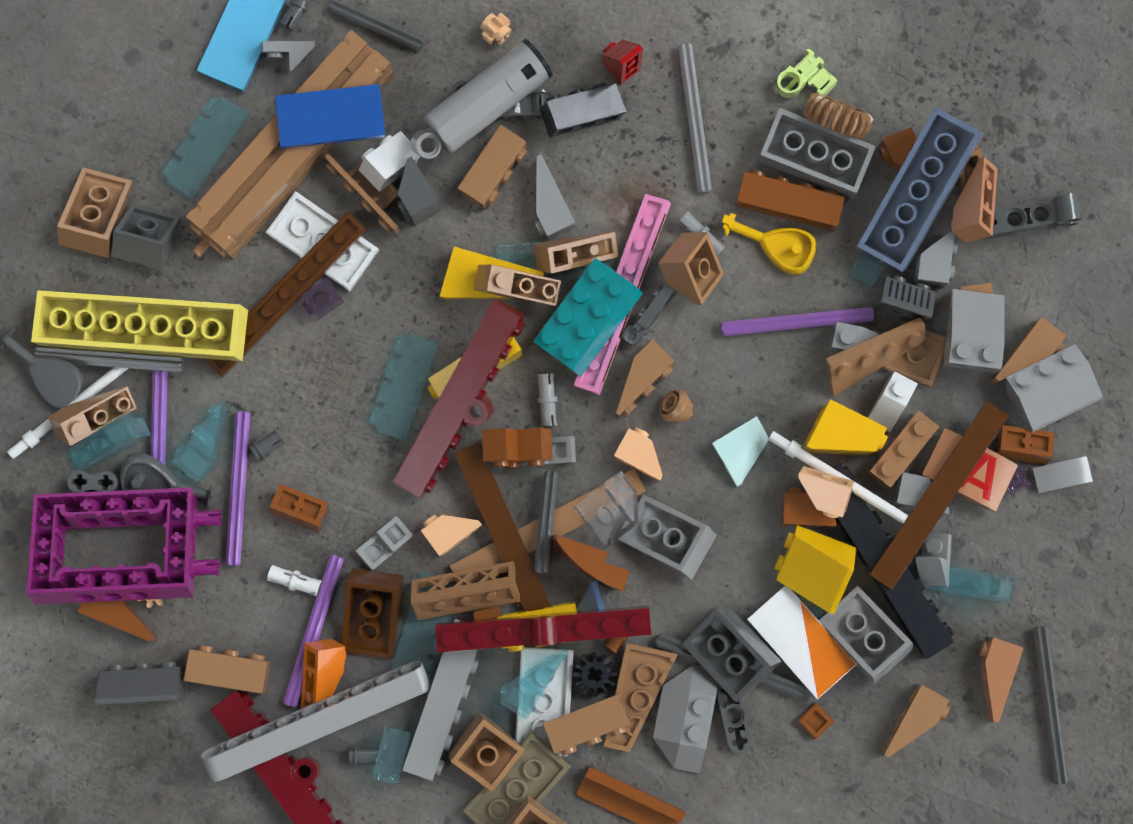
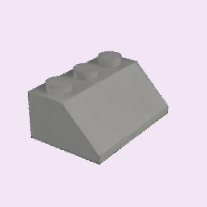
(1053, 388)

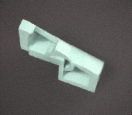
(741, 449)

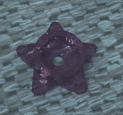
(1021, 480)

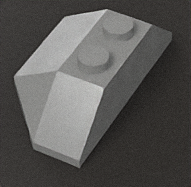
(686, 718)

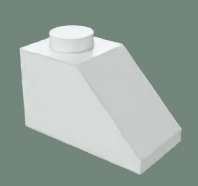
(892, 400)

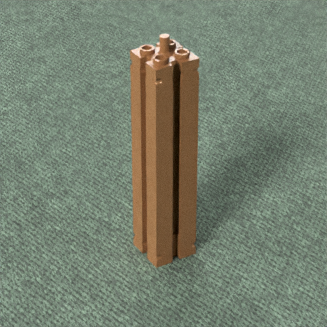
(267, 173)

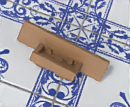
(372, 199)

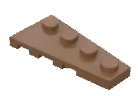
(867, 357)
(638, 685)

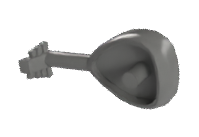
(54, 378)
(146, 472)

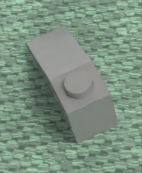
(551, 210)

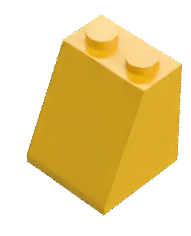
(844, 432)
(816, 567)

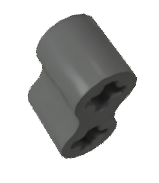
(94, 481)

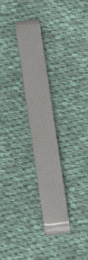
(315, 721)

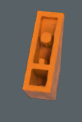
(321, 670)

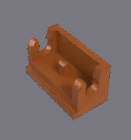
(1024, 445)
(299, 508)

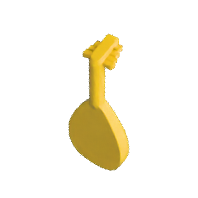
(786, 248)

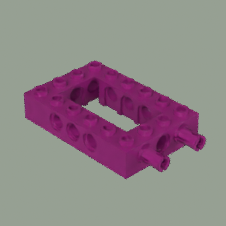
(173, 507)

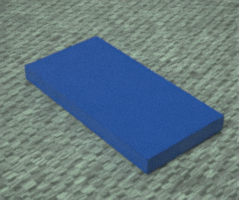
(330, 116)

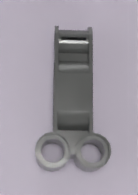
(524, 110)
(1060, 212)

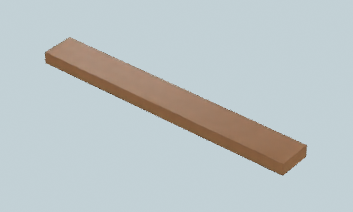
(565, 520)

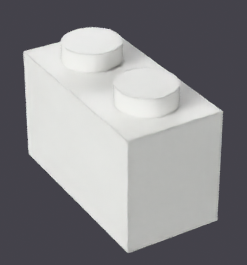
(387, 161)

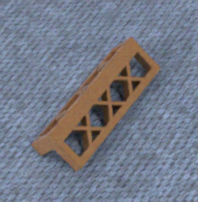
(464, 595)

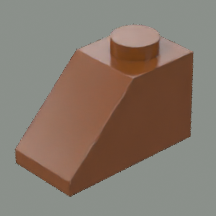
(897, 147)
(799, 510)

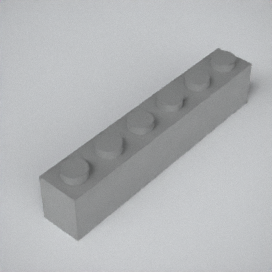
(440, 713)

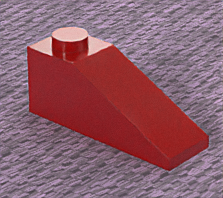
(623, 59)

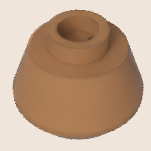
(676, 406)

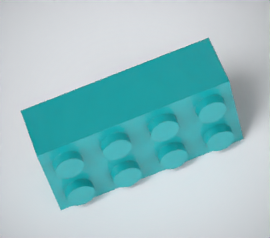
(588, 317)

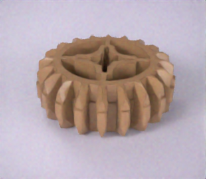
(838, 116)

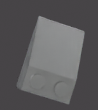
(975, 331)
(669, 537)
(867, 635)

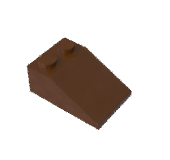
(372, 612)

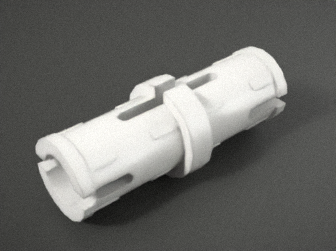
(294, 580)

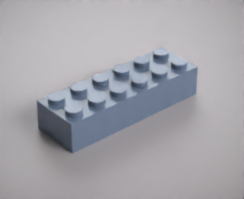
(920, 189)

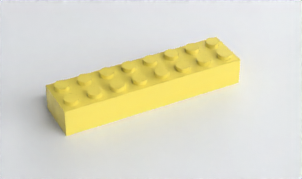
(140, 325)

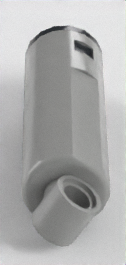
(483, 100)

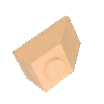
(639, 453)
(826, 491)
(448, 531)

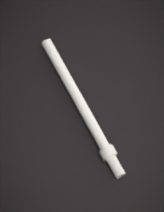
(33, 437)
(794, 449)

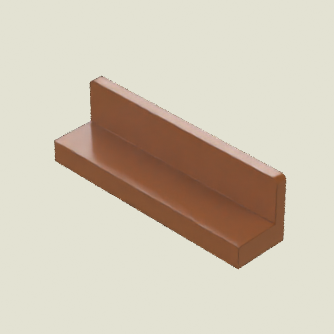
(627, 800)

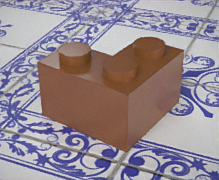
(511, 447)

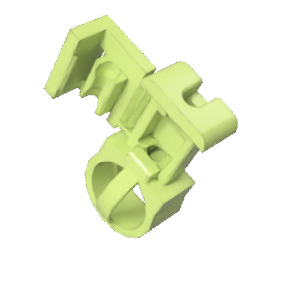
(809, 73)

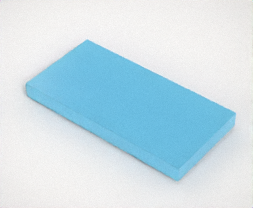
(238, 39)

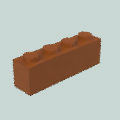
(790, 201)

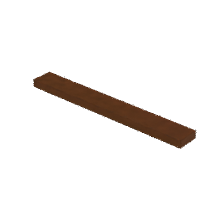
(295, 283)
(938, 495)
(502, 526)

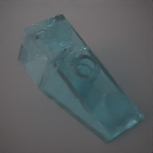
(109, 441)
(203, 449)

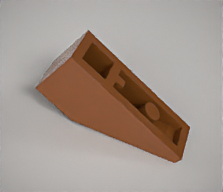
(119, 615)

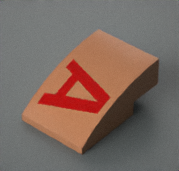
(986, 481)

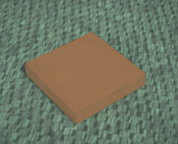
(922, 361)

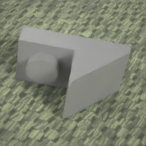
(295, 51)
(935, 560)

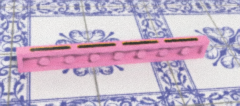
(633, 268)

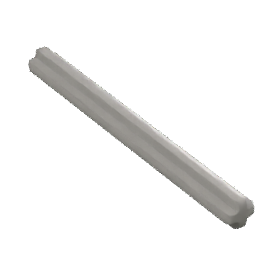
(694, 118)

